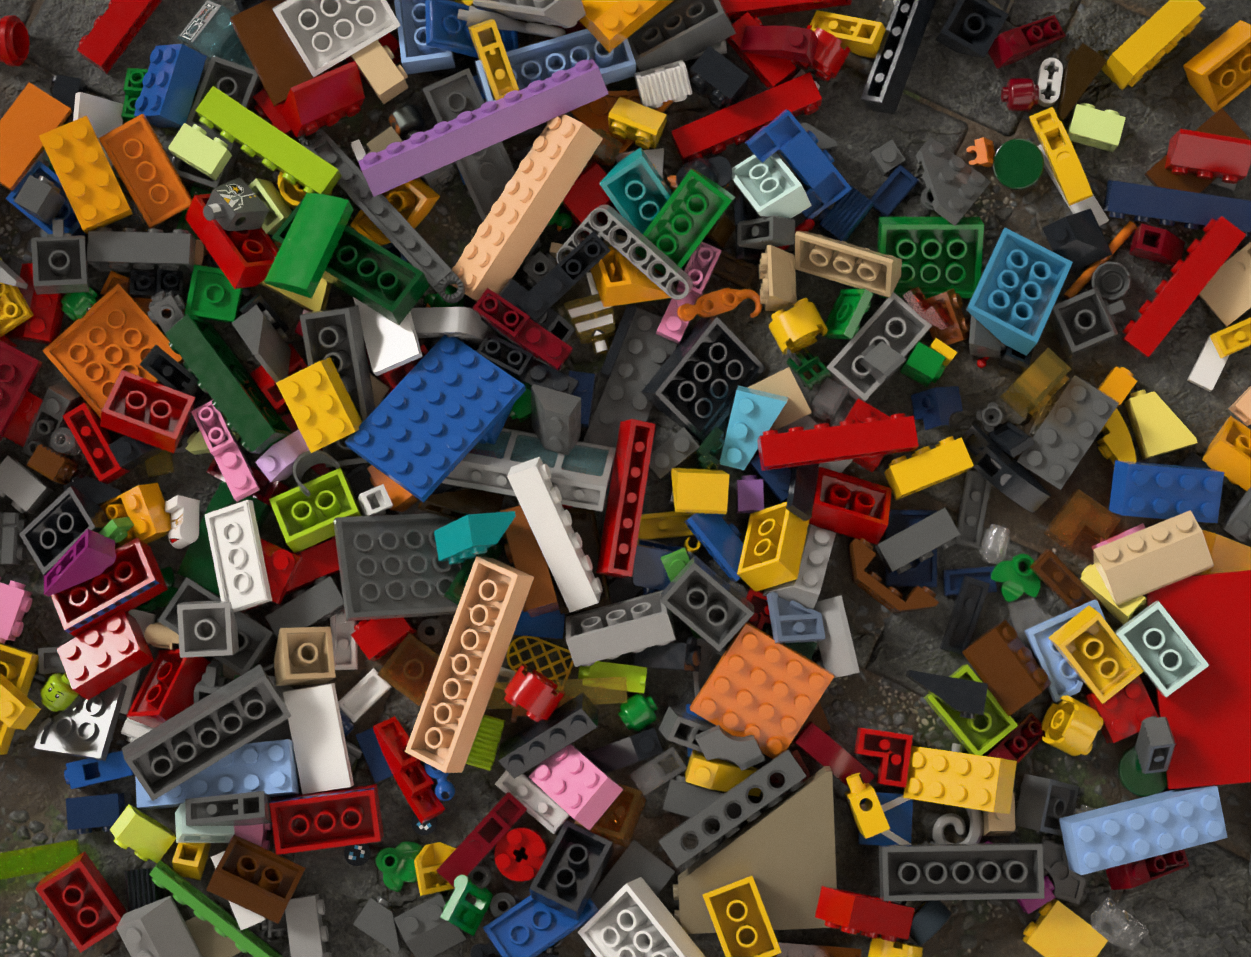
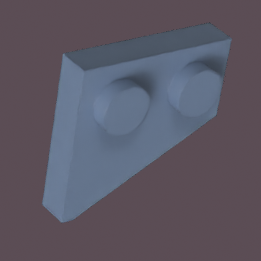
(794, 622)

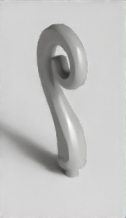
(477, 16)
(975, 816)

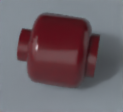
(1020, 94)

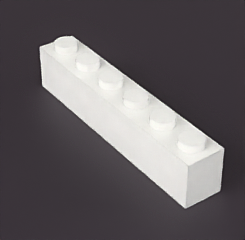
(555, 534)

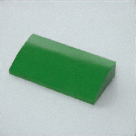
(686, 218)
(309, 244)

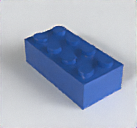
(1165, 491)

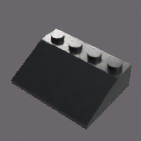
(702, 378)

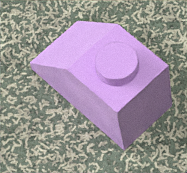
(280, 457)

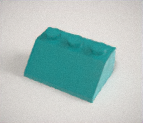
(636, 189)
(471, 535)

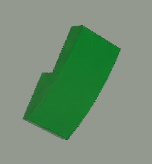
(132, 89)

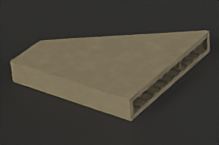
(785, 851)

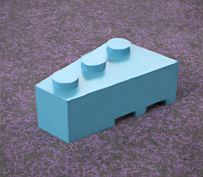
(750, 417)

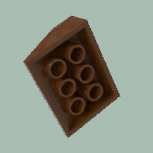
(272, 50)

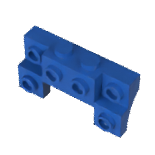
(803, 155)

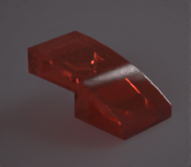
(933, 314)

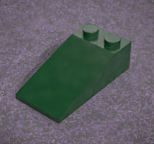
(198, 561)

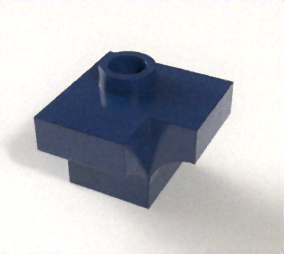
(936, 406)

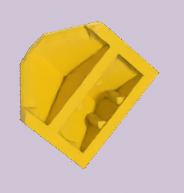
(427, 863)

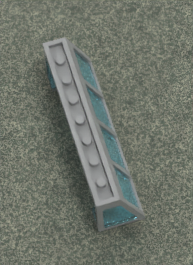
(580, 476)

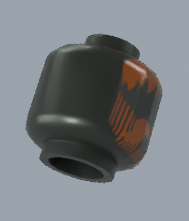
(406, 120)

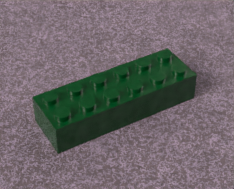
(369, 273)
(227, 383)

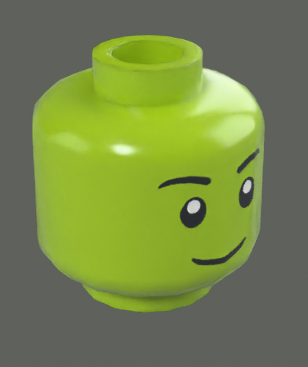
(57, 692)

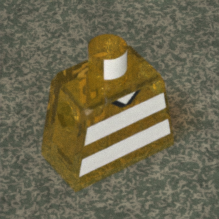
(591, 321)

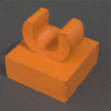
(985, 152)

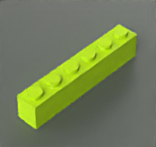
(267, 143)

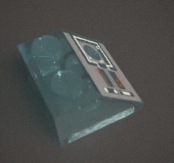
(210, 31)

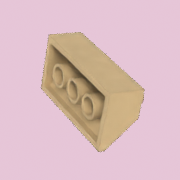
(846, 263)
(1153, 558)

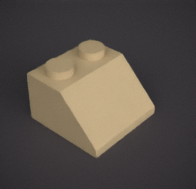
(304, 656)

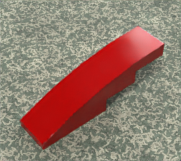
(407, 770)

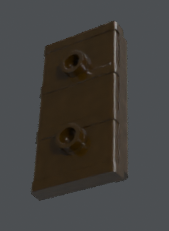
(586, 526)

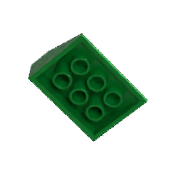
(934, 253)

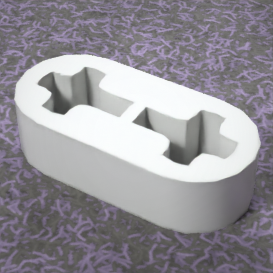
(1054, 82)

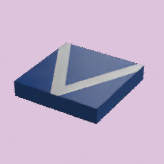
(899, 817)

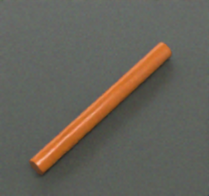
(1087, 274)

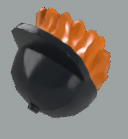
(715, 168)

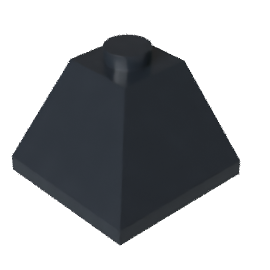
(1078, 239)

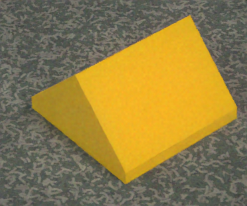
(700, 490)

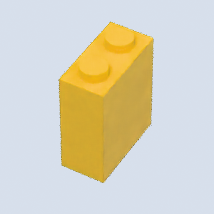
(1062, 933)

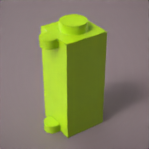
(634, 675)

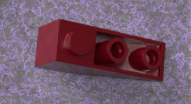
(1025, 40)
(1019, 740)
(1145, 870)

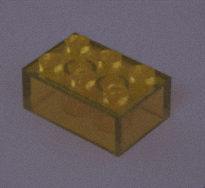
(1037, 384)

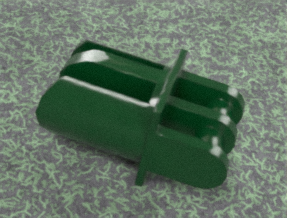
(810, 370)

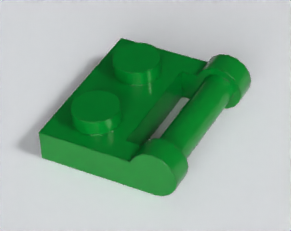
(461, 912)

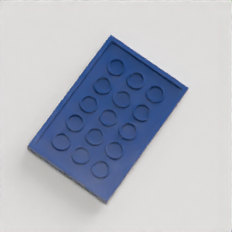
(435, 416)

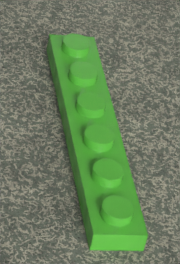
(208, 910)

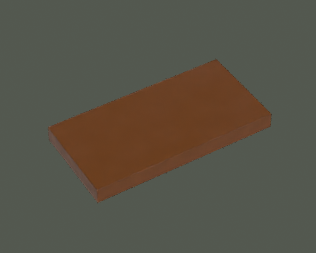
(1217, 124)

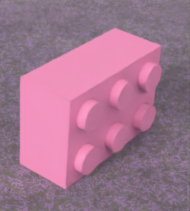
(576, 785)

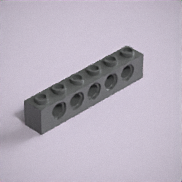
(684, 856)

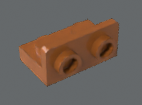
(961, 328)

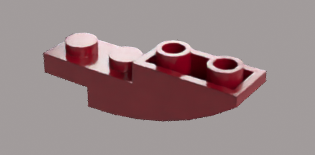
(522, 330)
(482, 838)

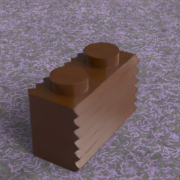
(53, 464)

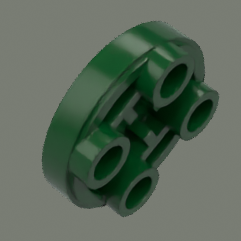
(1018, 164)
(1136, 781)

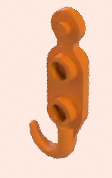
(719, 302)

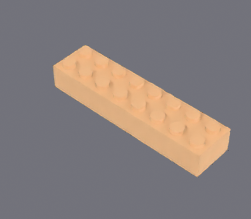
(526, 206)
(469, 664)

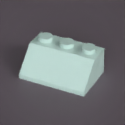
(770, 187)

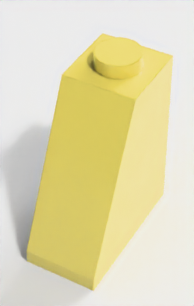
(1156, 425)
(1122, 612)

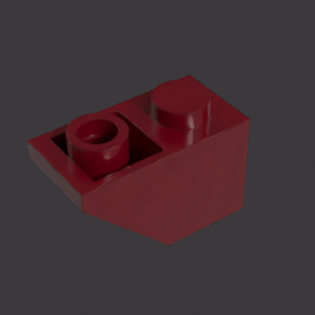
(1156, 245)

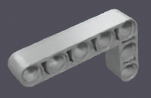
(627, 249)
(450, 321)

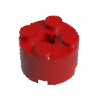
(828, 55)
(533, 693)
(507, 860)

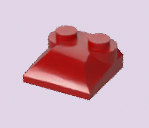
(280, 569)

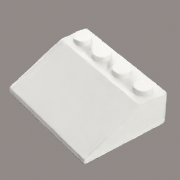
(333, 29)
(637, 926)

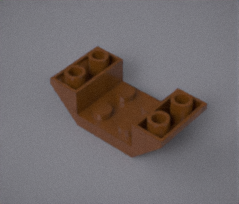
(860, 556)

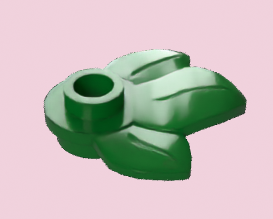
(1015, 581)
(402, 867)

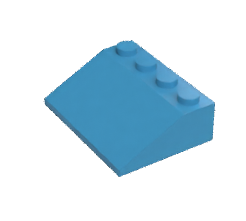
(1018, 290)

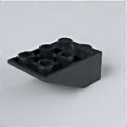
(548, 320)

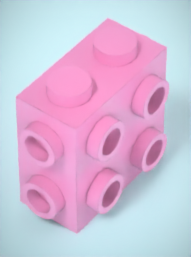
(13, 605)

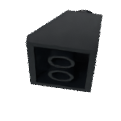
(61, 526)

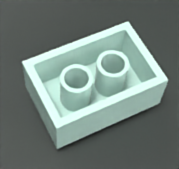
(1161, 648)

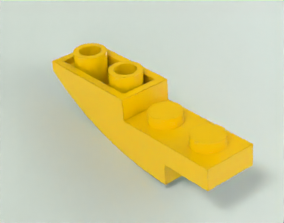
(1061, 156)
(1117, 440)

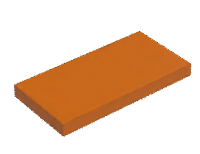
(20, 127)
(146, 170)

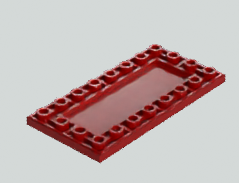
(1214, 707)

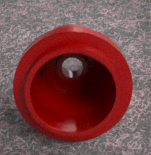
(13, 41)

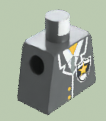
(235, 207)

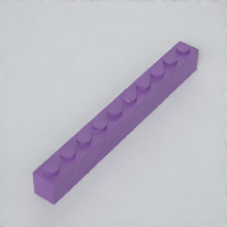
(483, 127)

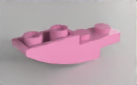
(700, 270)
(225, 451)

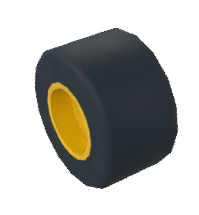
(928, 920)

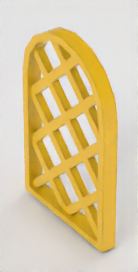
(567, 671)

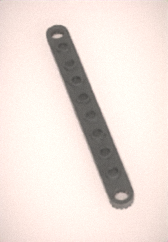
(386, 218)

